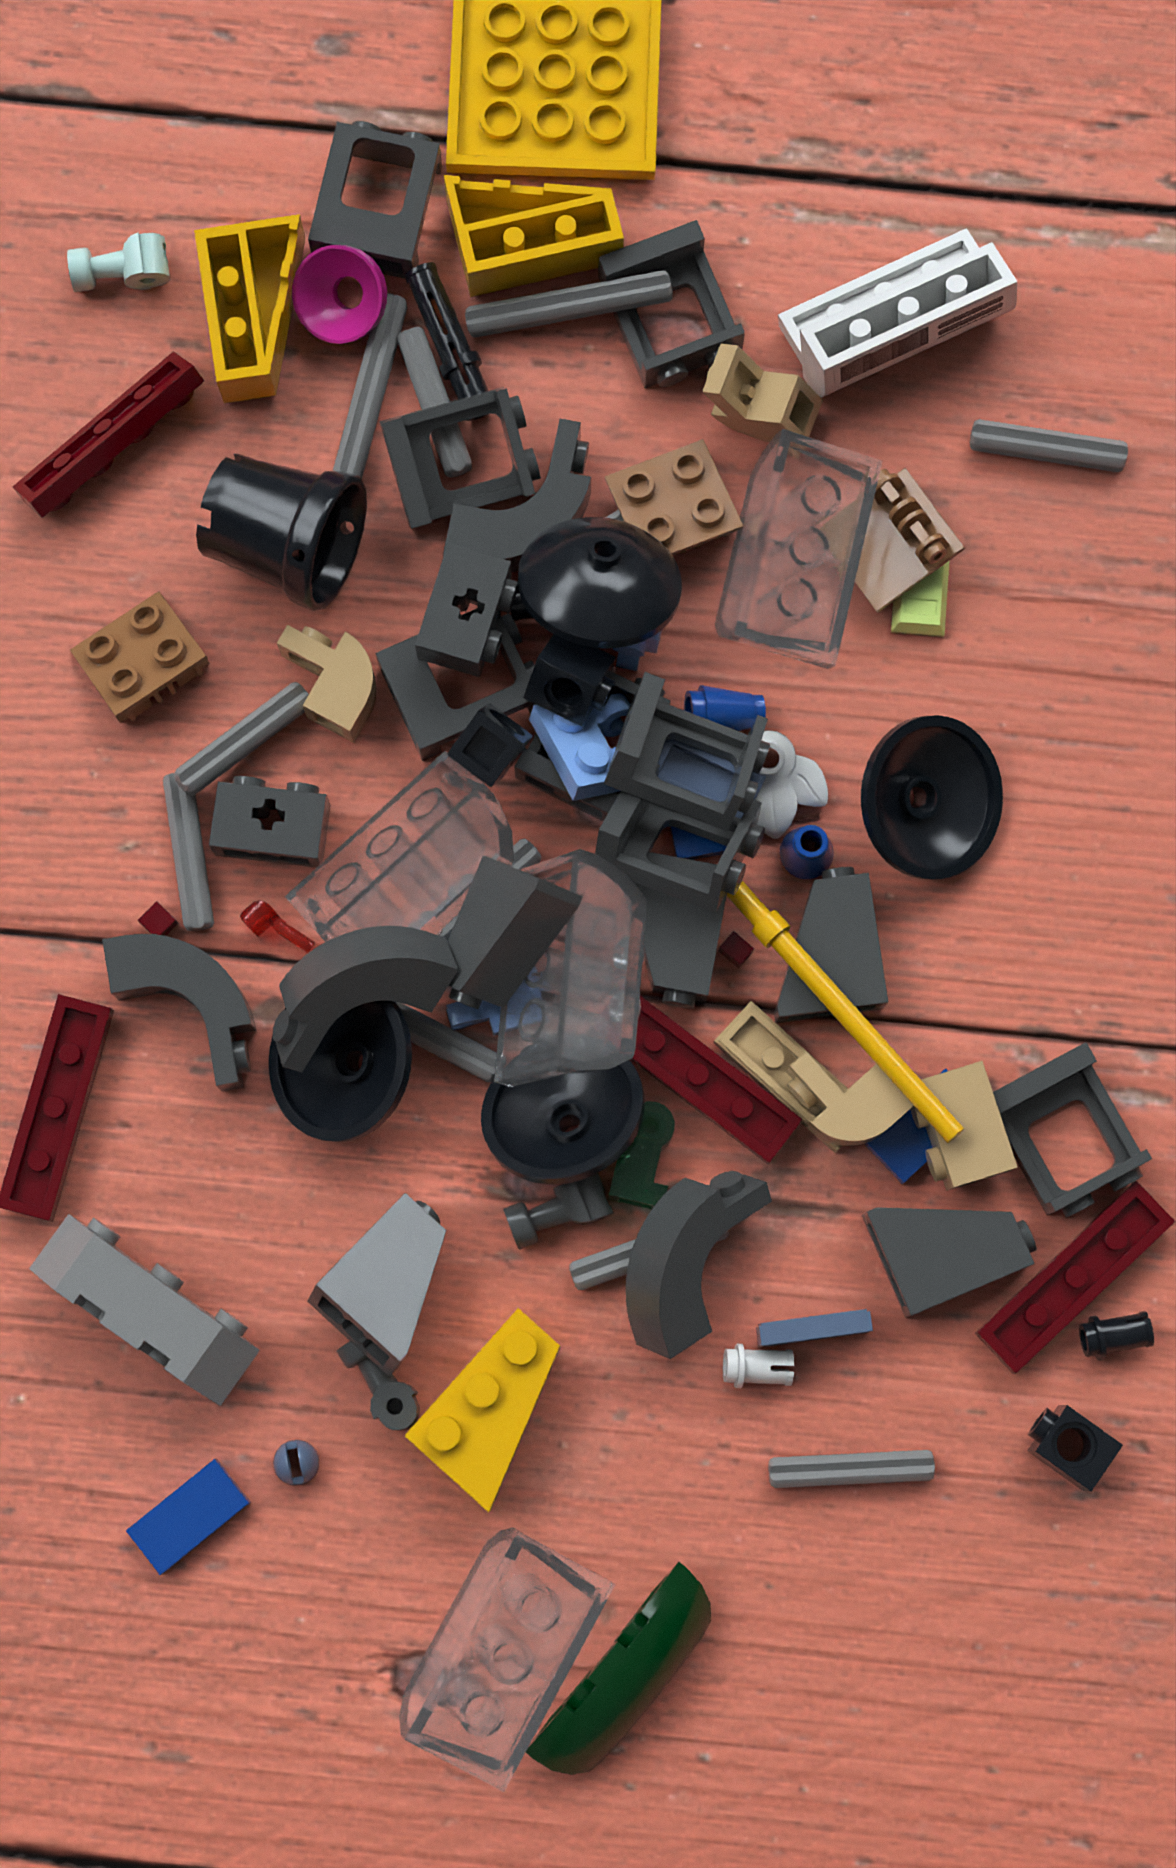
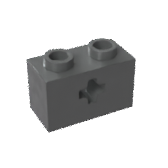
(462, 580)
(241, 835)

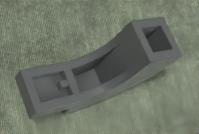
(559, 499)
(165, 965)
(355, 970)
(670, 1257)

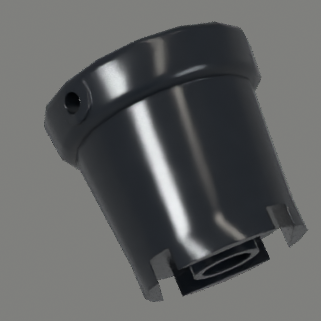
(285, 526)

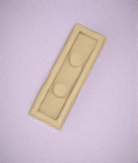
(765, 1055)

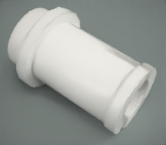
(754, 1366)

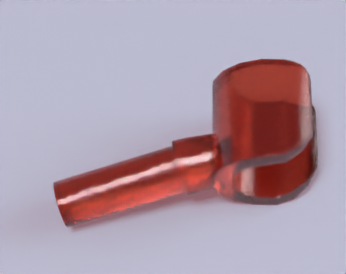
(261, 916)

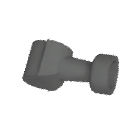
(574, 1201)
(391, 1400)

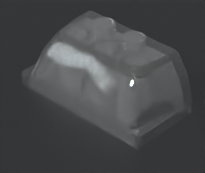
(798, 548)
(409, 858)
(584, 992)
(501, 1656)

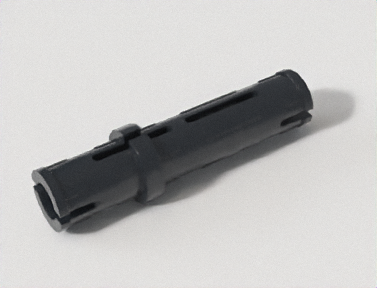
(425, 287)

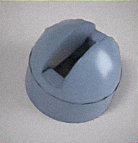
(307, 1458)

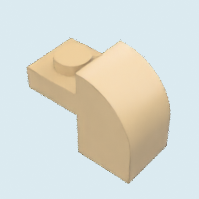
(758, 400)
(346, 680)
(851, 1115)

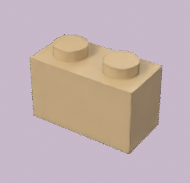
(983, 1145)

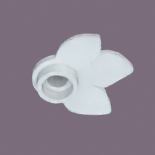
(787, 784)

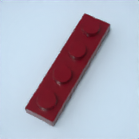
(109, 433)
(711, 1084)
(55, 1108)
(1074, 1277)

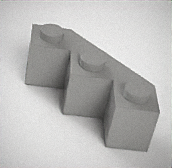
(145, 1308)

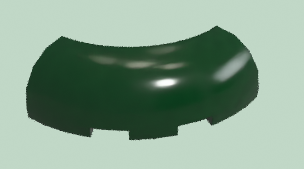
(626, 1677)

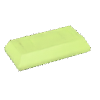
(923, 606)

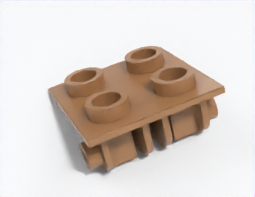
(676, 498)
(902, 540)
(140, 657)

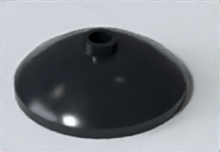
(599, 582)
(954, 797)
(332, 1093)
(530, 1120)

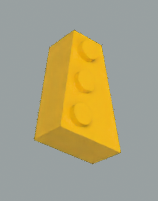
(529, 232)
(249, 300)
(486, 1408)

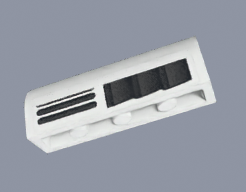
(898, 311)

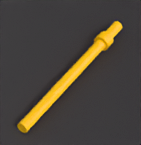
(772, 931)

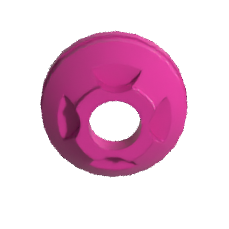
(317, 294)

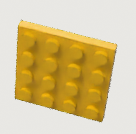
(554, 88)

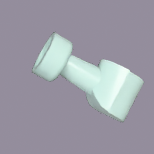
(140, 264)

